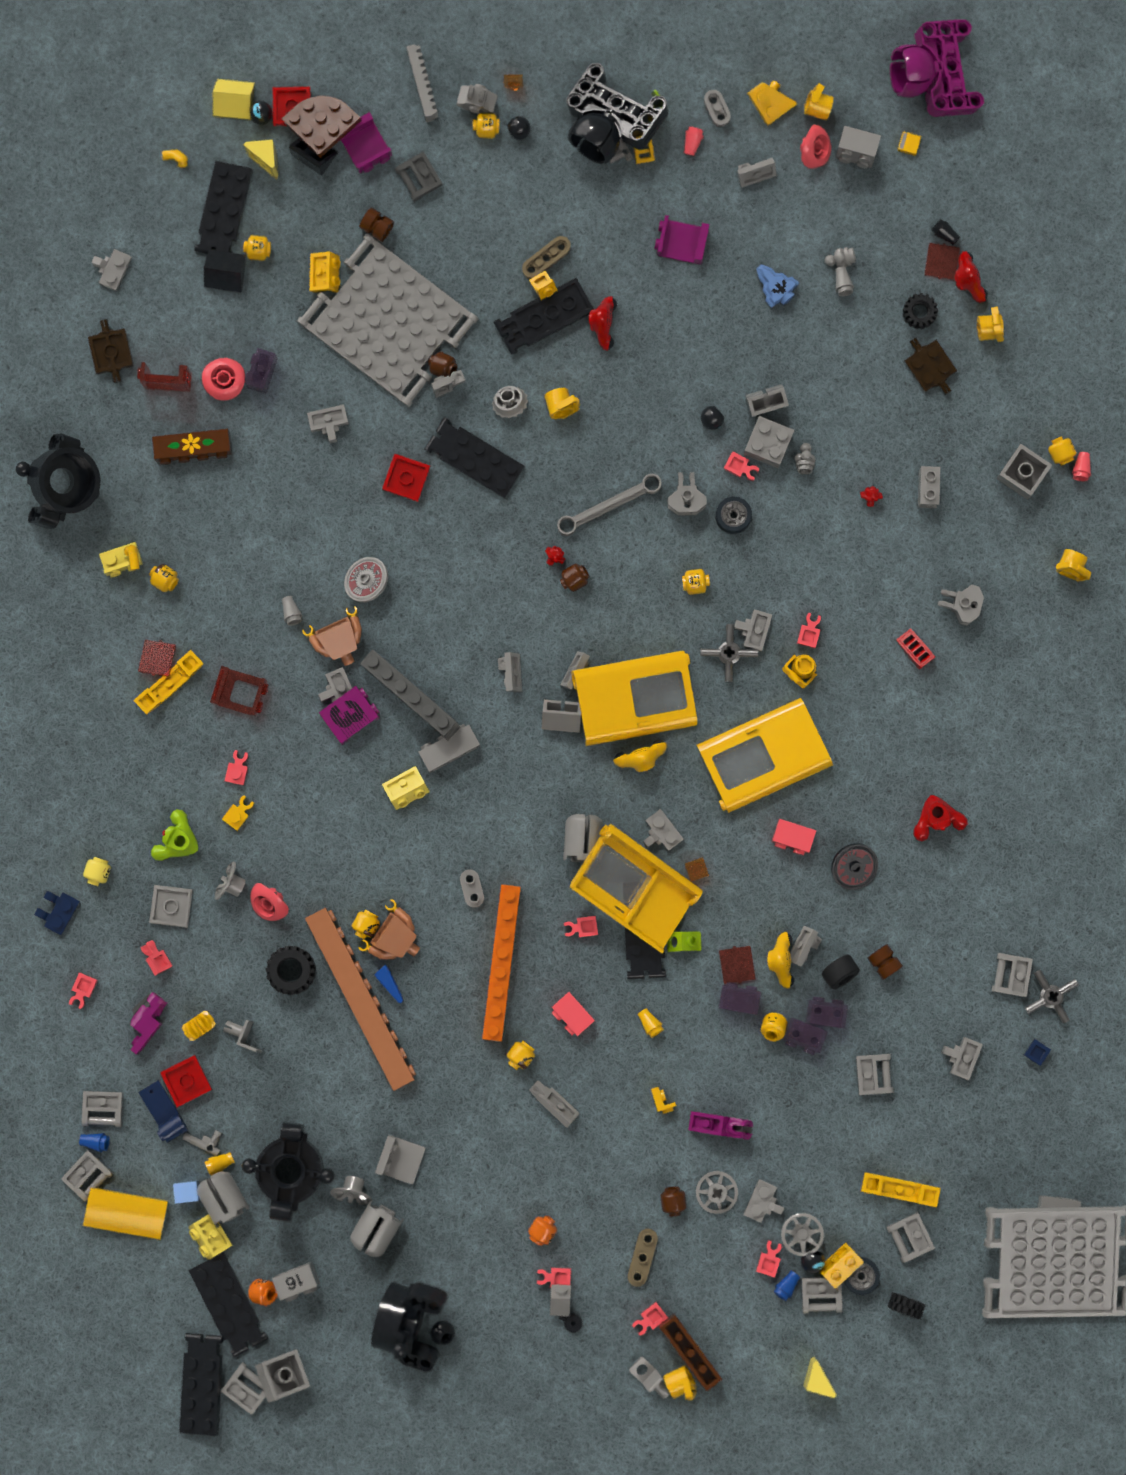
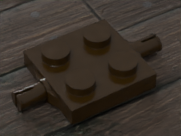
(110, 351)
(930, 366)

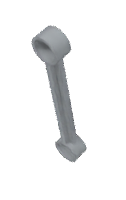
(609, 504)

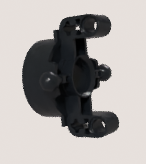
(83, 475)
(286, 1196)
(400, 1322)

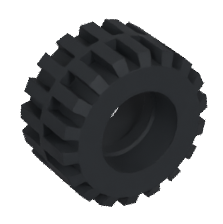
(278, 958)

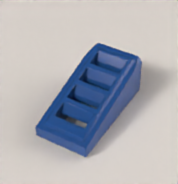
(387, 980)

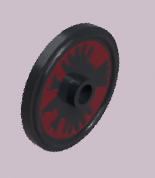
(854, 866)

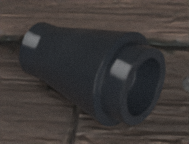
(945, 232)

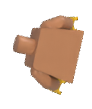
(337, 638)
(394, 936)

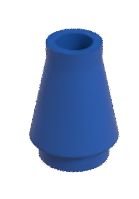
(97, 1142)
(786, 1286)

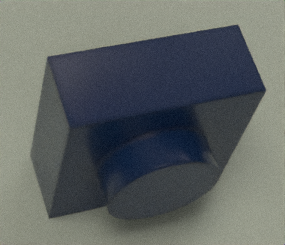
(1037, 1052)

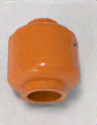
(542, 1230)
(262, 1292)

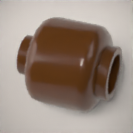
(442, 364)
(574, 577)
(673, 1201)

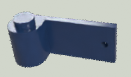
(164, 1112)

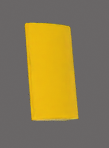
(125, 1213)

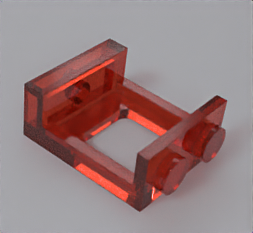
(165, 382)
(224, 687)

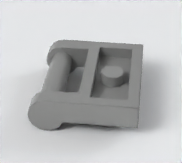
(1018, 977)
(867, 1074)
(102, 1102)
(82, 1170)
(916, 1234)
(820, 1289)
(241, 1392)

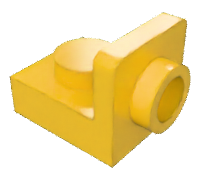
(659, 1097)

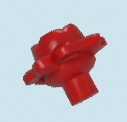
(871, 495)
(555, 555)

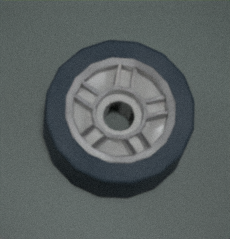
(737, 524)
(865, 1285)

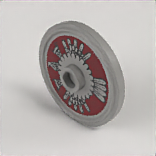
(366, 579)

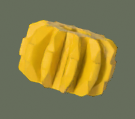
(198, 1025)

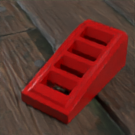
(925, 650)

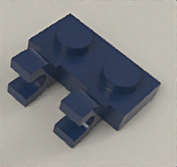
(61, 914)

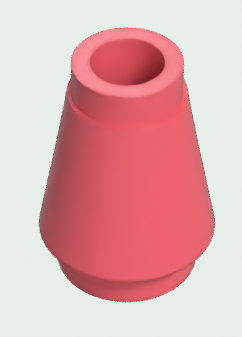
(692, 140)
(1082, 467)

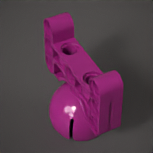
(927, 69)

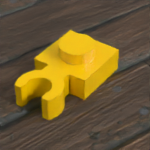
(236, 815)

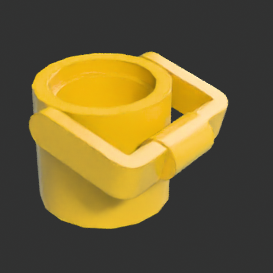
(818, 104)
(991, 326)
(561, 404)
(1072, 566)
(680, 1383)

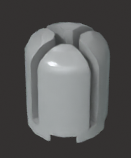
(581, 836)
(221, 1197)
(384, 1234)

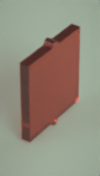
(942, 261)
(157, 658)
(737, 964)

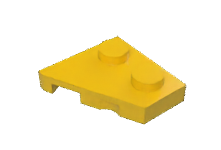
(770, 102)

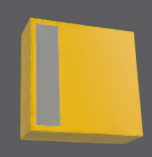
(909, 143)

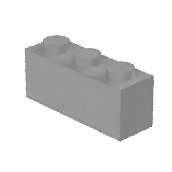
(445, 751)

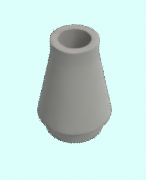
(843, 282)
(291, 612)

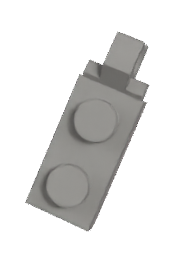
(554, 1103)

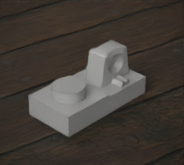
(755, 173)
(579, 662)
(512, 666)
(806, 940)

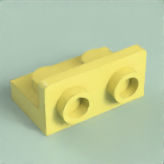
(116, 561)
(405, 788)
(209, 1238)

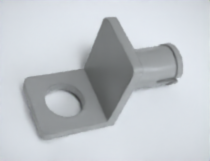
(242, 1033)
(651, 1379)

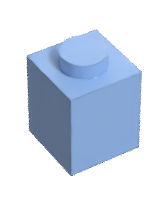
(186, 1191)

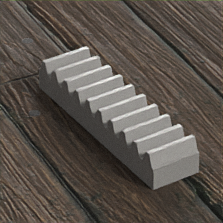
(422, 82)

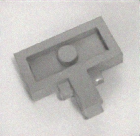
(112, 268)
(444, 385)
(328, 421)
(754, 629)
(337, 685)
(662, 831)
(963, 1057)
(762, 1202)

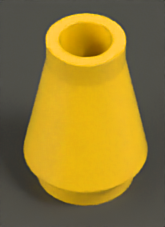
(650, 1023)
(218, 1163)

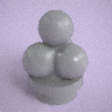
(841, 257)
(806, 460)

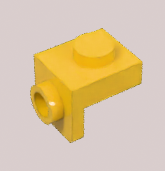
(543, 285)

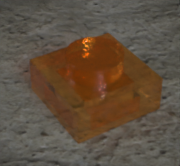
(513, 82)
(696, 869)

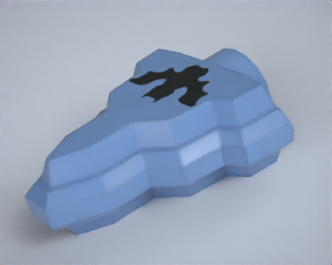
(776, 286)

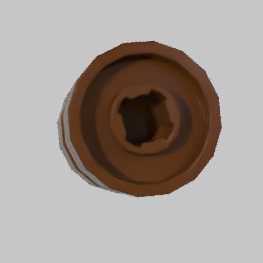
(376, 224)
(885, 961)

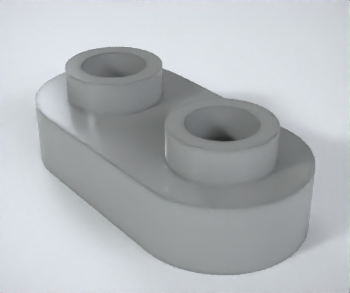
(717, 108)
(472, 888)

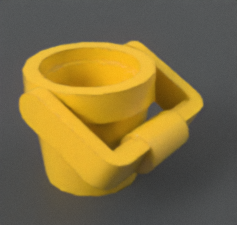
(802, 668)

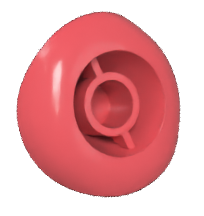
(816, 147)
(223, 378)
(268, 903)

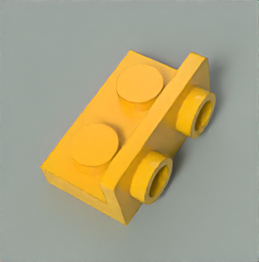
(324, 272)
(841, 1265)

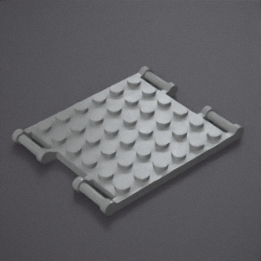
(387, 320)
(1056, 1262)

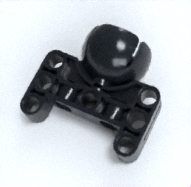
(603, 123)

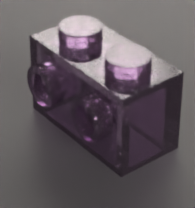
(261, 370)
(739, 999)
(826, 1013)
(804, 1035)

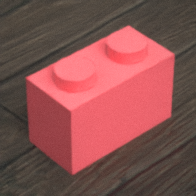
(793, 836)
(573, 1014)

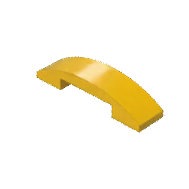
(166, 686)
(900, 1189)

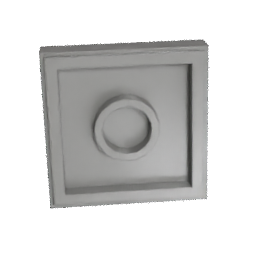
(171, 906)

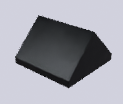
(305, 155)
(224, 271)

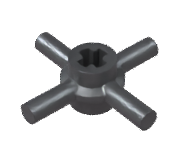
(734, 647)
(1043, 1001)

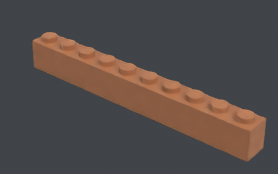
(360, 999)

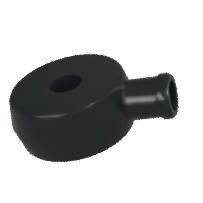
(567, 1322)

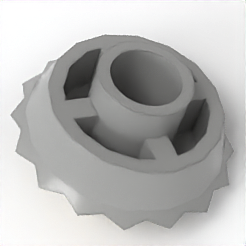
(509, 402)

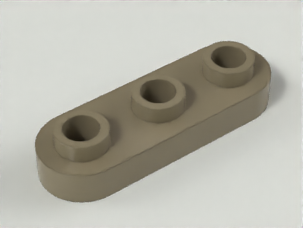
(550, 250)
(638, 1266)

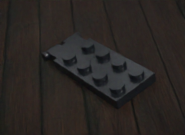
(223, 207)
(545, 316)
(475, 458)
(642, 958)
(227, 1303)
(201, 1385)

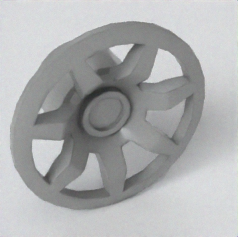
(232, 883)
(353, 1189)
(717, 1192)
(802, 1234)

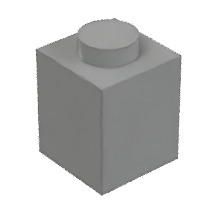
(560, 1300)

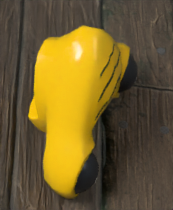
(642, 758)
(780, 960)

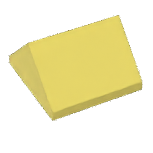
(232, 99)
(263, 154)
(817, 1381)

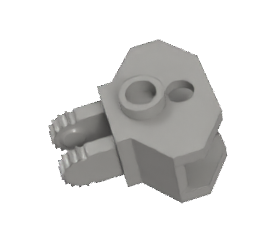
(477, 99)
(687, 495)
(962, 603)

